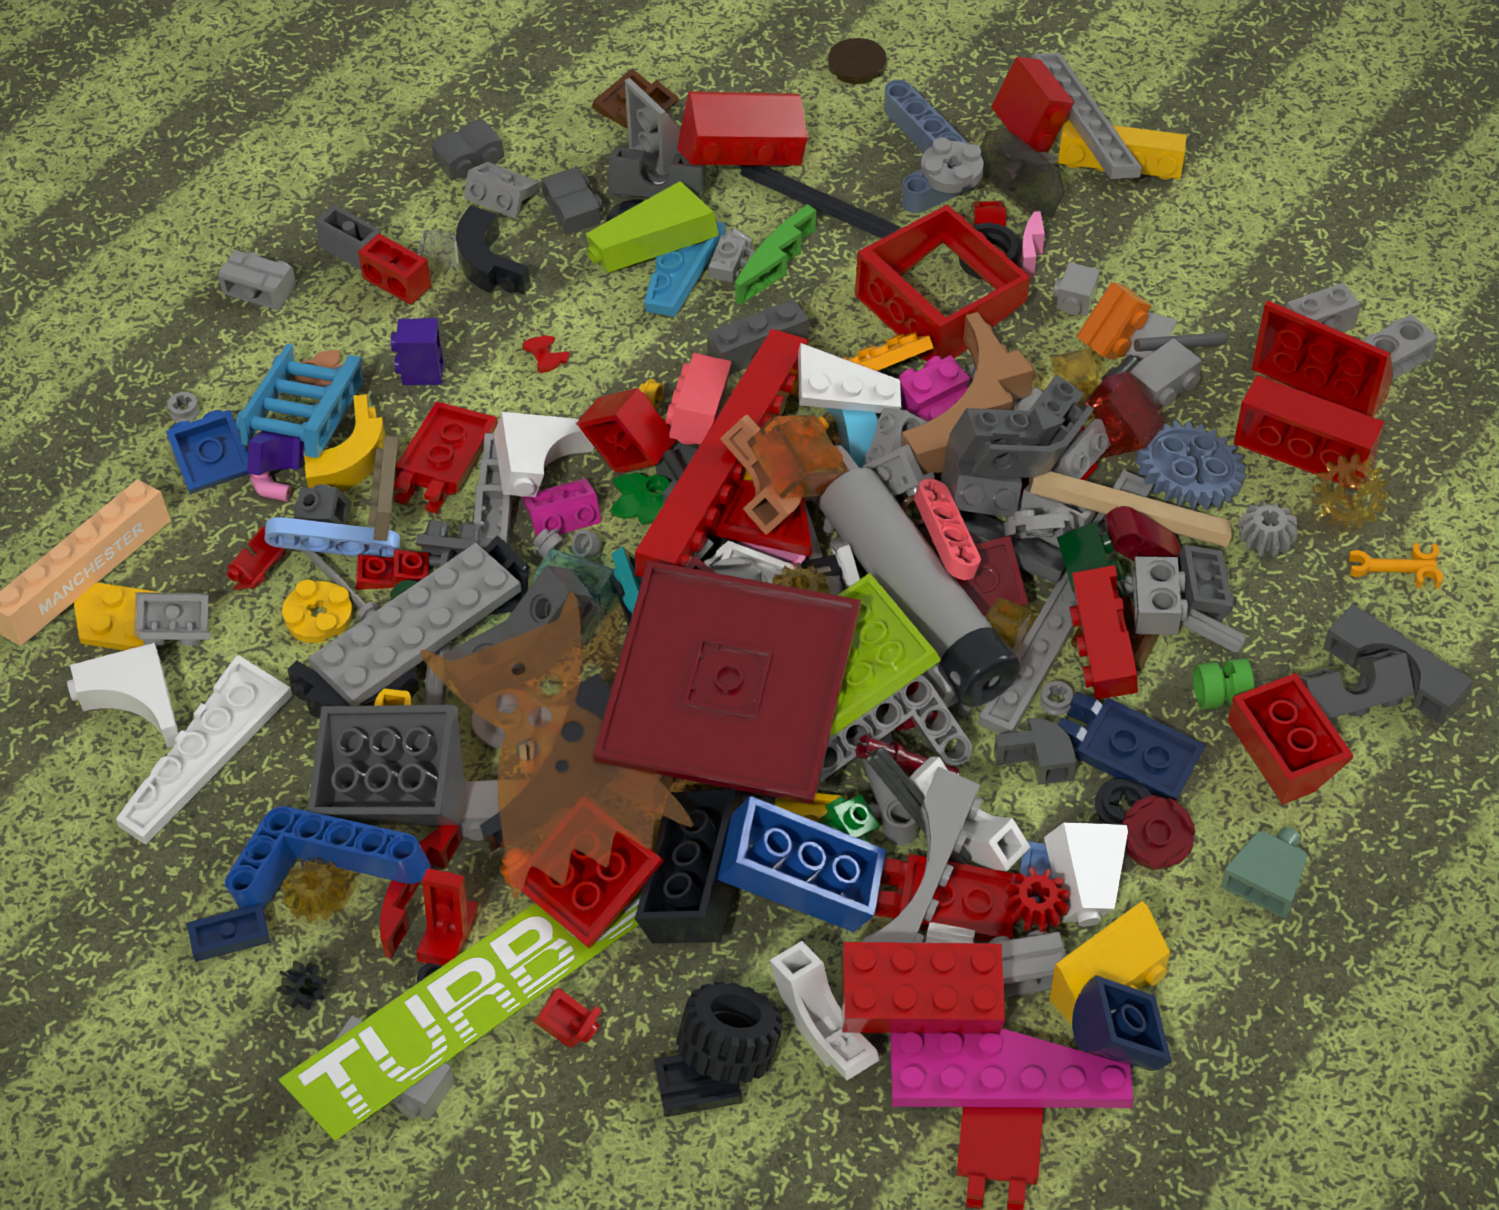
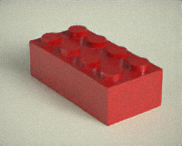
(1304, 428)
(922, 988)

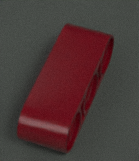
(1140, 536)

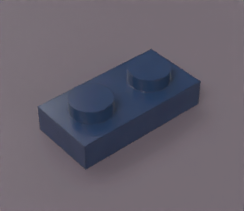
(228, 932)

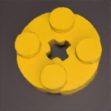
(309, 596)

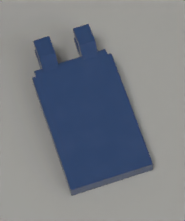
(1131, 745)

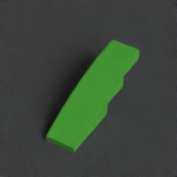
(771, 258)

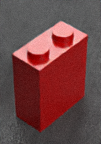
(1032, 103)

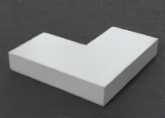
(845, 561)

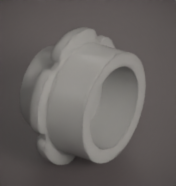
(547, 540)

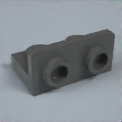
(1206, 581)

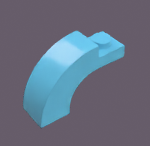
(855, 431)

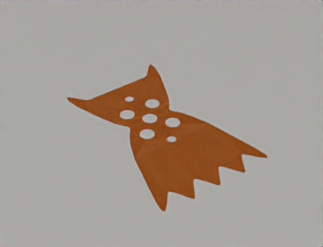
(539, 808)

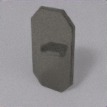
(1021, 174)

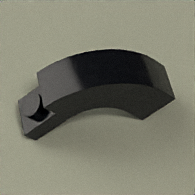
(486, 270)
(317, 692)

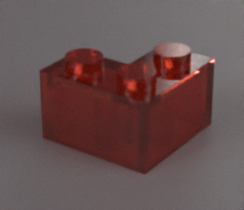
(1126, 414)

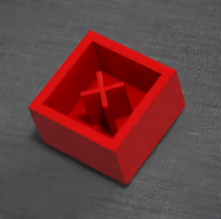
(626, 430)

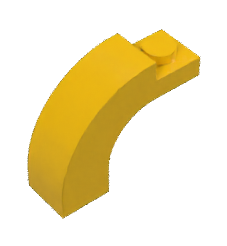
(354, 458)

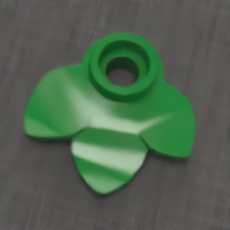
(638, 496)

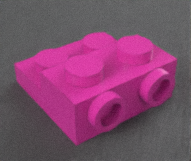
(933, 388)

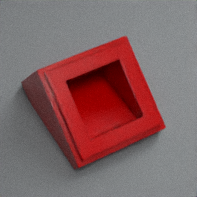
(989, 212)

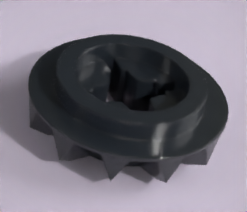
(1110, 794)

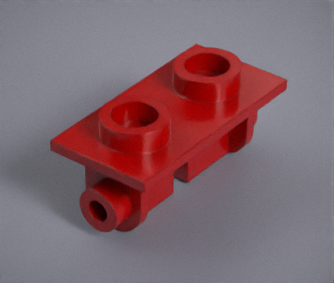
(250, 568)

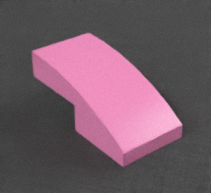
(1032, 243)

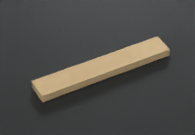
(1104, 499)

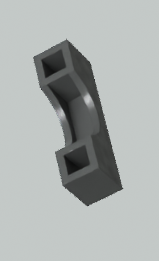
(1436, 685)

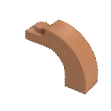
(767, 507)

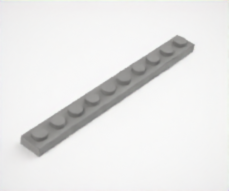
(1046, 637)

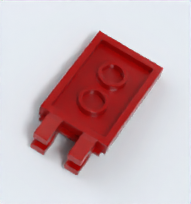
(442, 454)
(970, 899)
(1000, 1147)

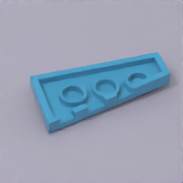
(677, 275)

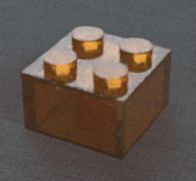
(797, 455)

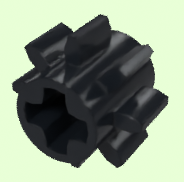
(293, 980)

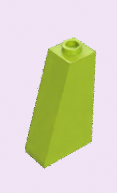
(651, 229)

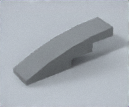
(492, 507)

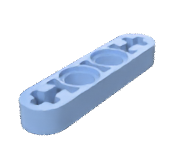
(328, 537)

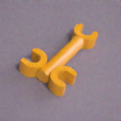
(1422, 564)

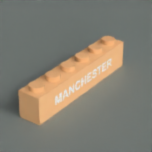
(80, 561)

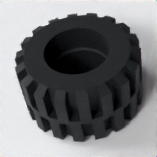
(729, 1032)

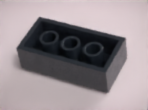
(683, 895)

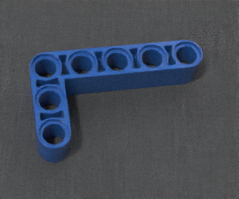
(306, 835)

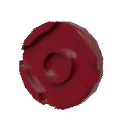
(1158, 833)

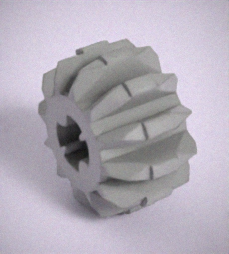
(1268, 528)

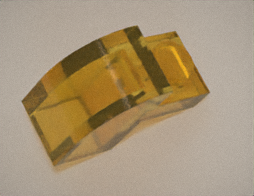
(1078, 369)
(1011, 622)

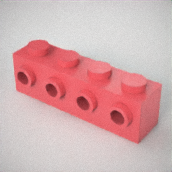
(697, 398)

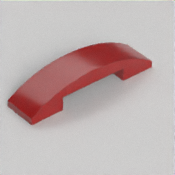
(394, 925)

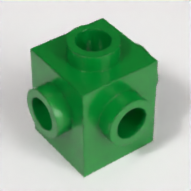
(850, 817)

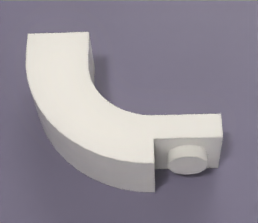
(990, 839)
(815, 1012)

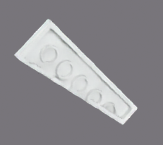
(232, 715)

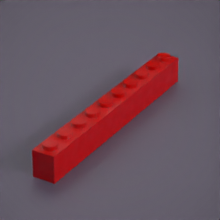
(714, 469)

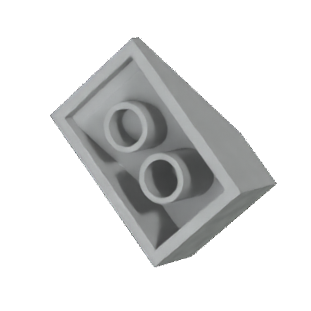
(650, 129)

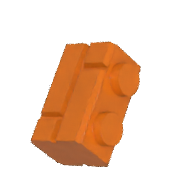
(1114, 321)

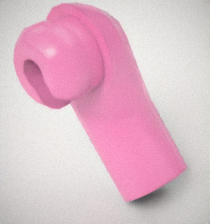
(268, 488)

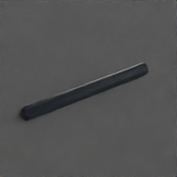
(819, 200)

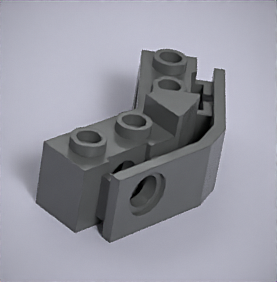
(1021, 435)
(537, 608)

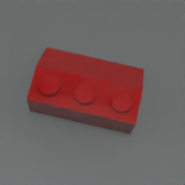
(1288, 737)

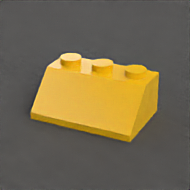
(1123, 952)

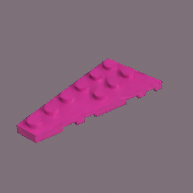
(1002, 1073)

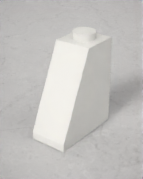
(1090, 865)

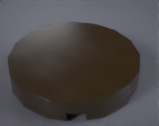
(857, 60)

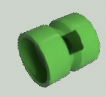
(1219, 684)

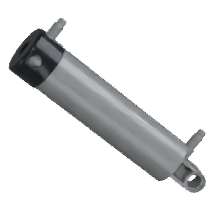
(892, 549)

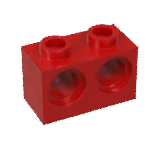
(394, 269)

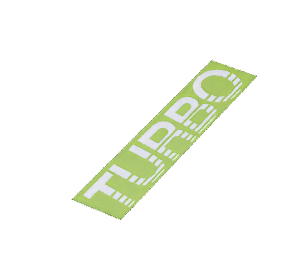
(441, 1017)

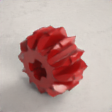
(1047, 891)

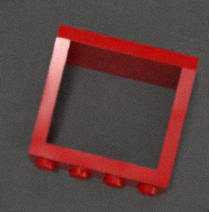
(907, 311)

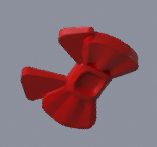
(539, 348)

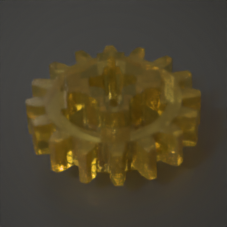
(1347, 476)

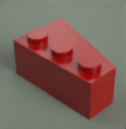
(1103, 634)

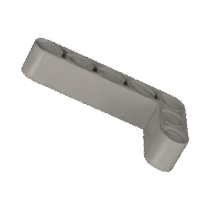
(900, 709)

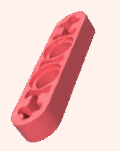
(951, 527)

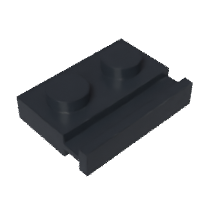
(687, 1091)

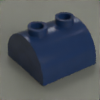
(1120, 1024)

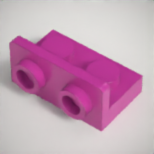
(563, 507)

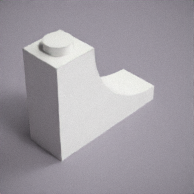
(529, 444)
(128, 682)

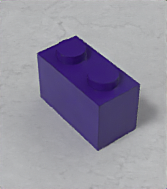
(418, 351)

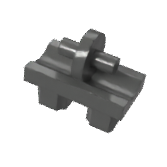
(444, 548)

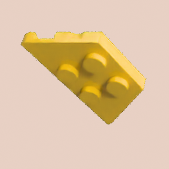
(107, 616)

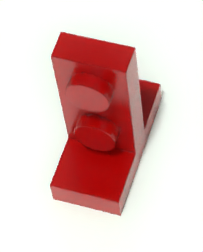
(447, 917)

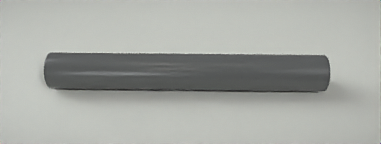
(1188, 341)

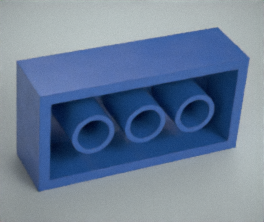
(802, 864)

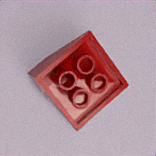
(593, 892)

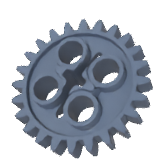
(1192, 466)

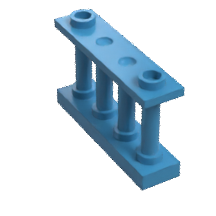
(323, 415)

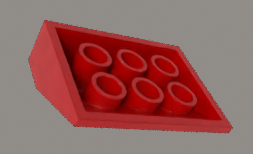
(1321, 360)

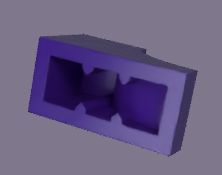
(274, 451)

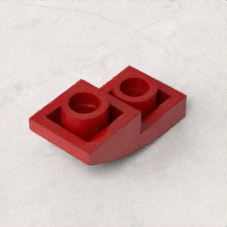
(387, 572)

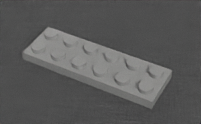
(416, 620)

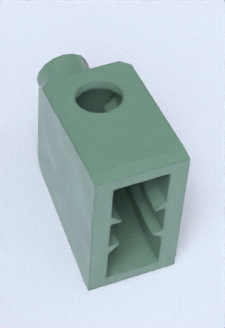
(1267, 870)

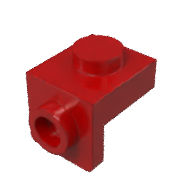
(567, 1019)

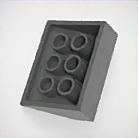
(389, 765)

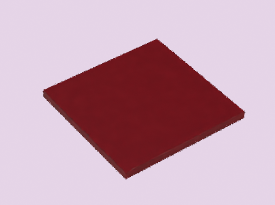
(728, 682)

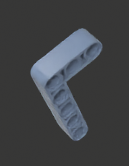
(922, 126)

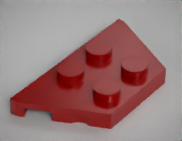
(735, 524)

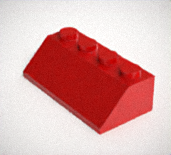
(743, 129)

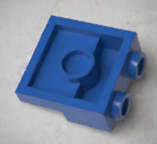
(208, 450)

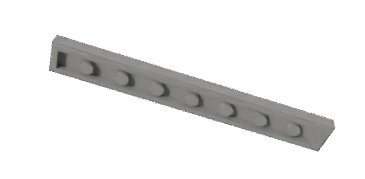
(1092, 123)

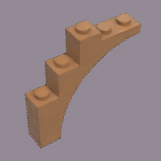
(996, 384)

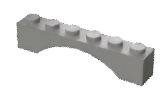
(944, 813)

